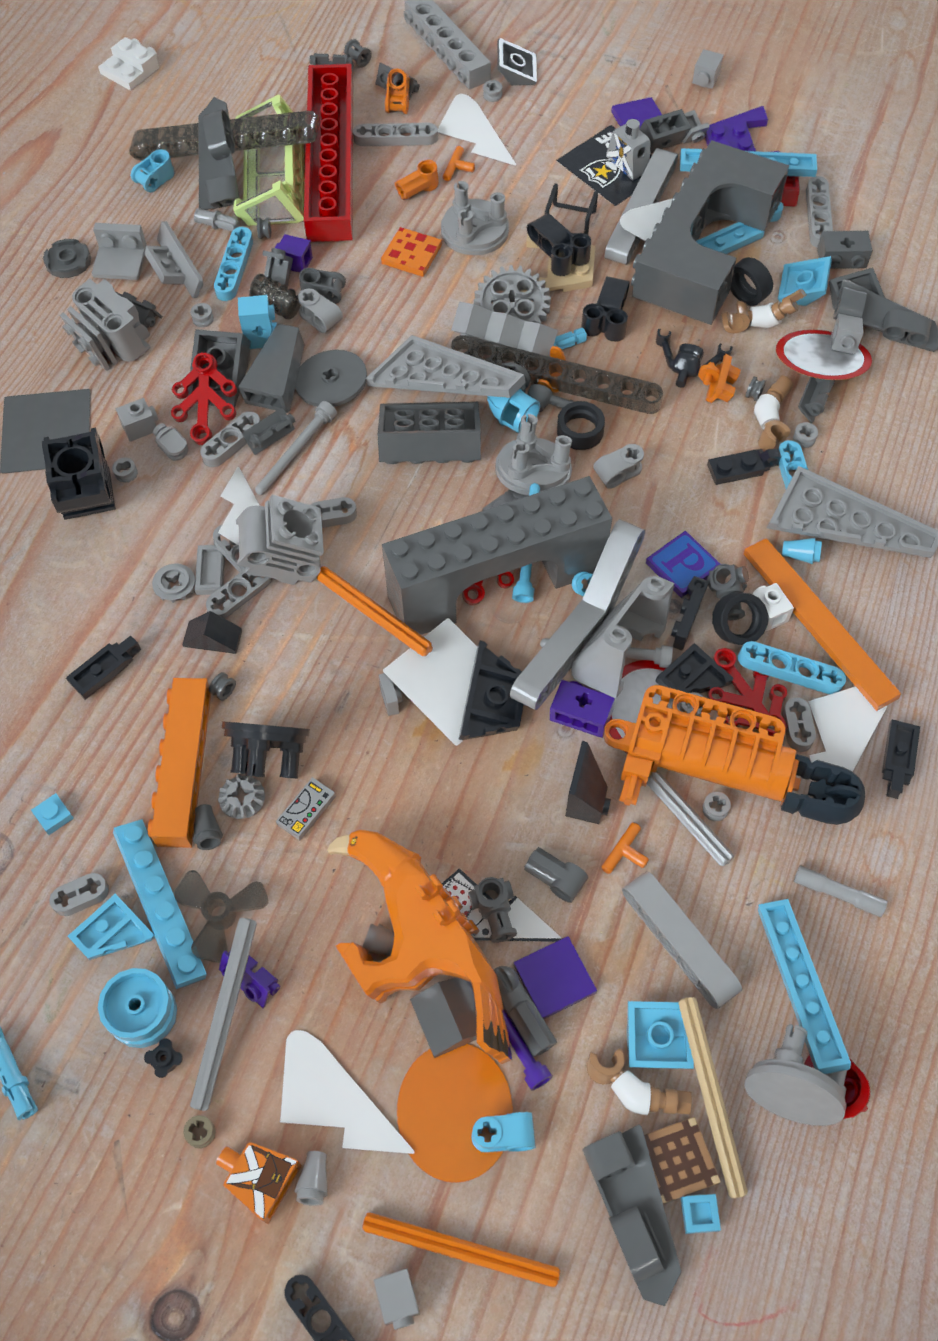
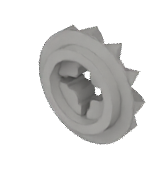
(172, 573)
(252, 803)

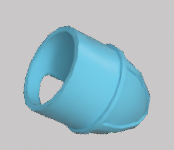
(510, 410)

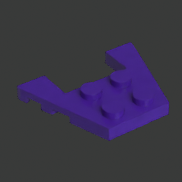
(735, 129)

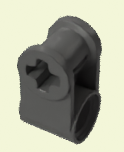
(323, 283)

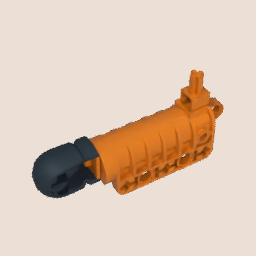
(730, 756)

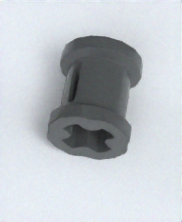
(358, 52)

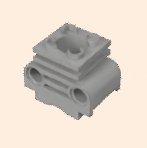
(106, 324)
(281, 540)

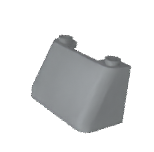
(638, 614)

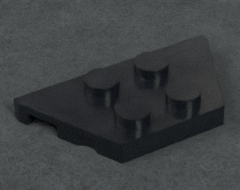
(488, 699)

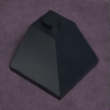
(588, 789)

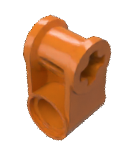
(397, 93)

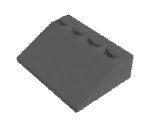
(429, 432)

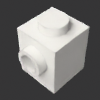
(776, 603)

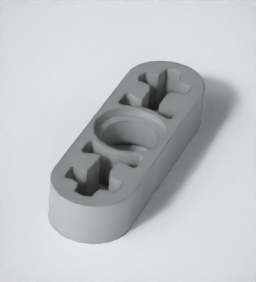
(226, 449)

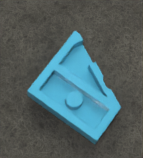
(110, 930)

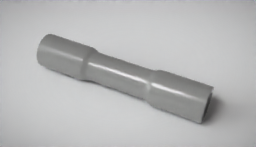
(858, 898)

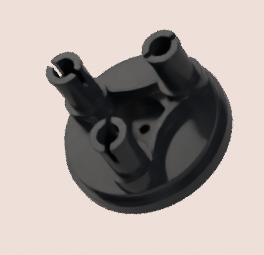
(253, 741)

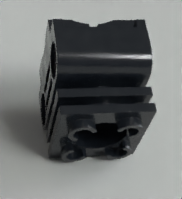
(78, 475)

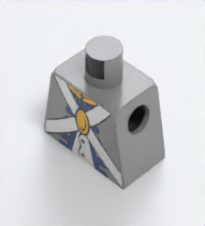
(629, 149)

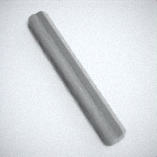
(690, 819)

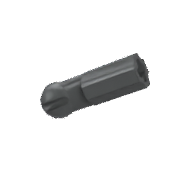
(523, 1012)

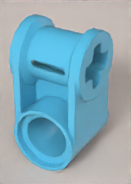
(156, 170)
(512, 1133)

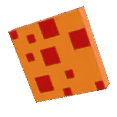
(411, 251)

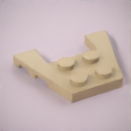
(579, 278)

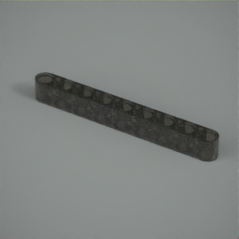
(247, 134)
(569, 372)

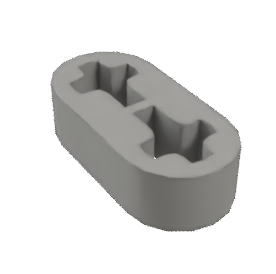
(332, 511)
(804, 723)
(79, 894)

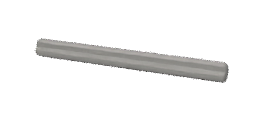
(223, 1014)

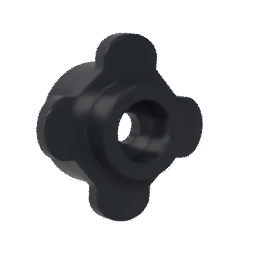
(172, 1060)

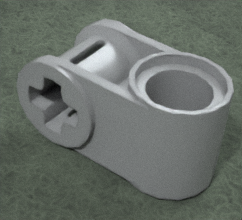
(318, 310)
(617, 467)

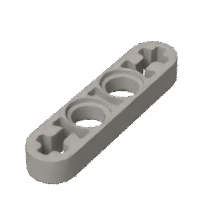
(420, 134)
(816, 211)

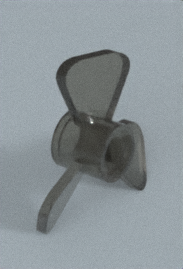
(212, 938)

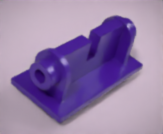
(254, 985)

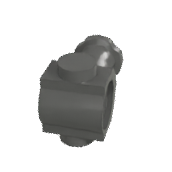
(737, 583)
(495, 908)

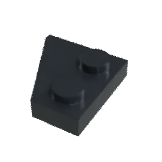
(694, 673)

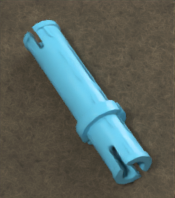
(14, 1083)

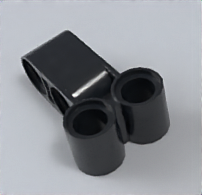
(560, 244)
(608, 313)

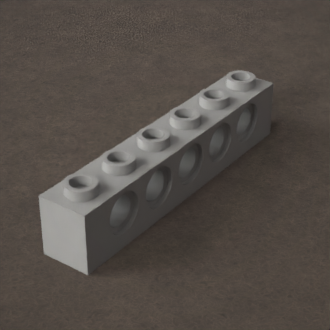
(448, 42)

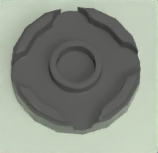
(67, 258)

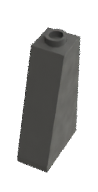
(275, 371)

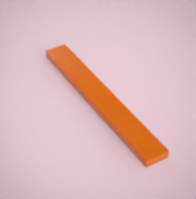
(823, 625)

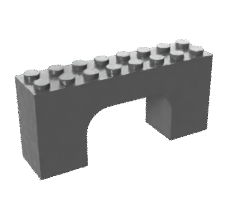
(721, 186)
(434, 566)

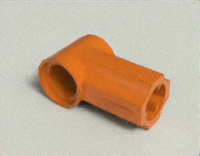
(423, 178)

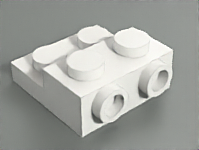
(129, 63)

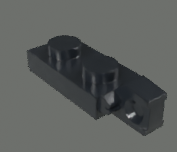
(742, 465)
(689, 609)
(103, 667)
(900, 756)

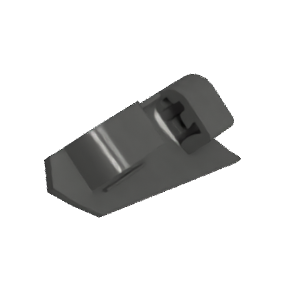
(216, 166)
(886, 316)
(636, 1211)

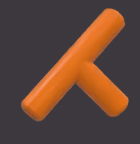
(456, 163)
(623, 849)

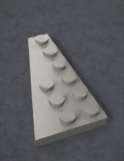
(436, 368)
(836, 513)

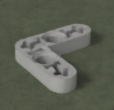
(240, 579)

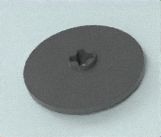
(331, 377)

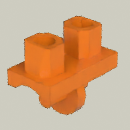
(717, 377)

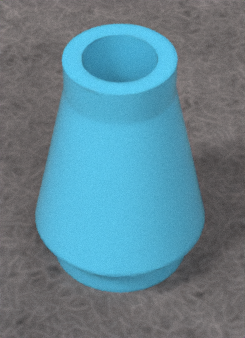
(804, 550)

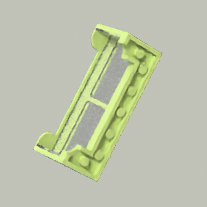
(272, 176)

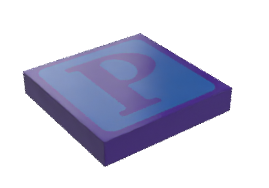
(681, 561)

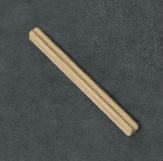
(713, 1098)

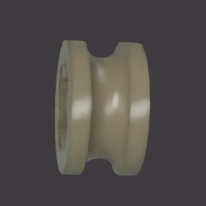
(208, 1126)

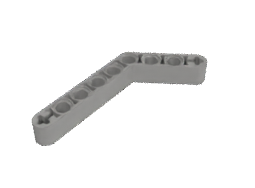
(601, 595)

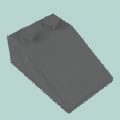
(232, 358)

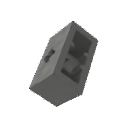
(666, 129)
(846, 248)

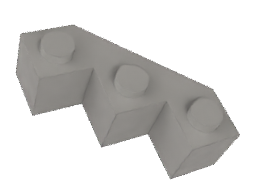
(503, 329)

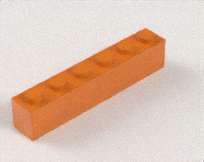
(180, 763)

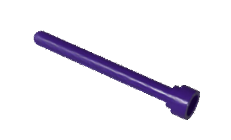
(535, 1072)

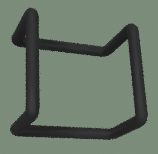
(591, 210)

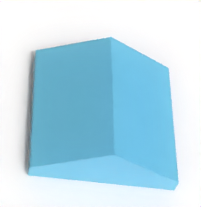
(806, 275)
(657, 1036)

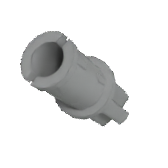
(215, 219)

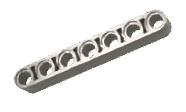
(647, 192)

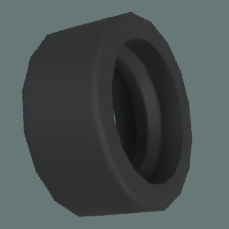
(758, 274)
(584, 410)
(758, 623)

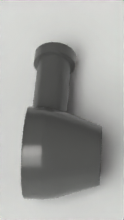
(545, 397)

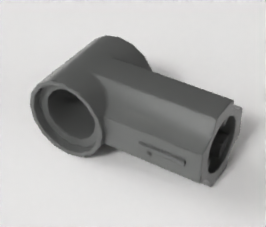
(563, 878)

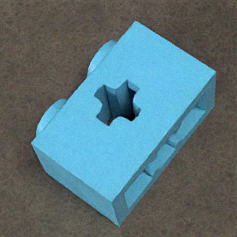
(256, 319)

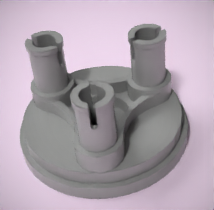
(475, 224)
(534, 460)
(796, 1089)

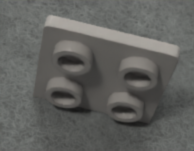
(119, 251)

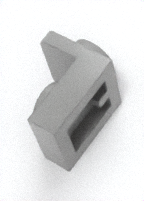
(390, 693)

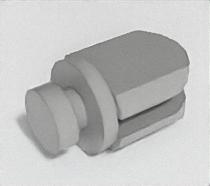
(170, 442)

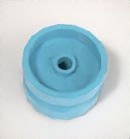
(135, 990)

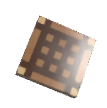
(680, 1160)

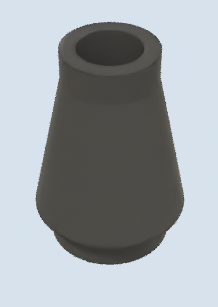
(206, 828)

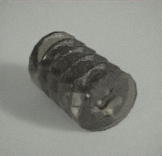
(283, 299)

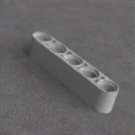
(682, 940)

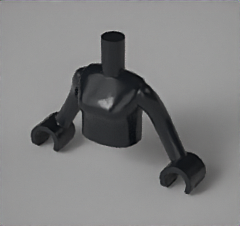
(687, 359)

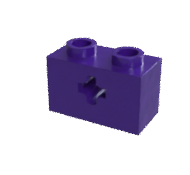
(568, 708)

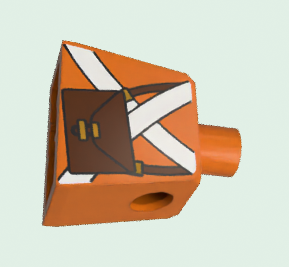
(258, 1177)

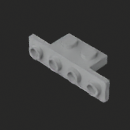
(172, 261)

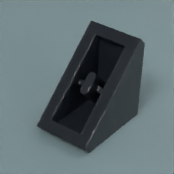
(212, 634)

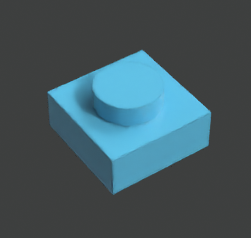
(52, 814)
(700, 1214)

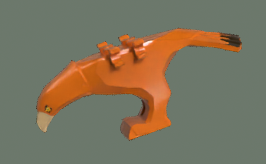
(428, 937)

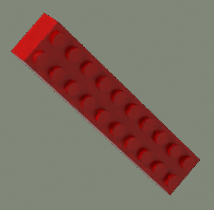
(330, 157)

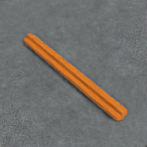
(375, 611)
(461, 1249)

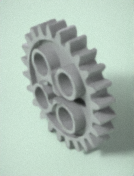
(512, 300)

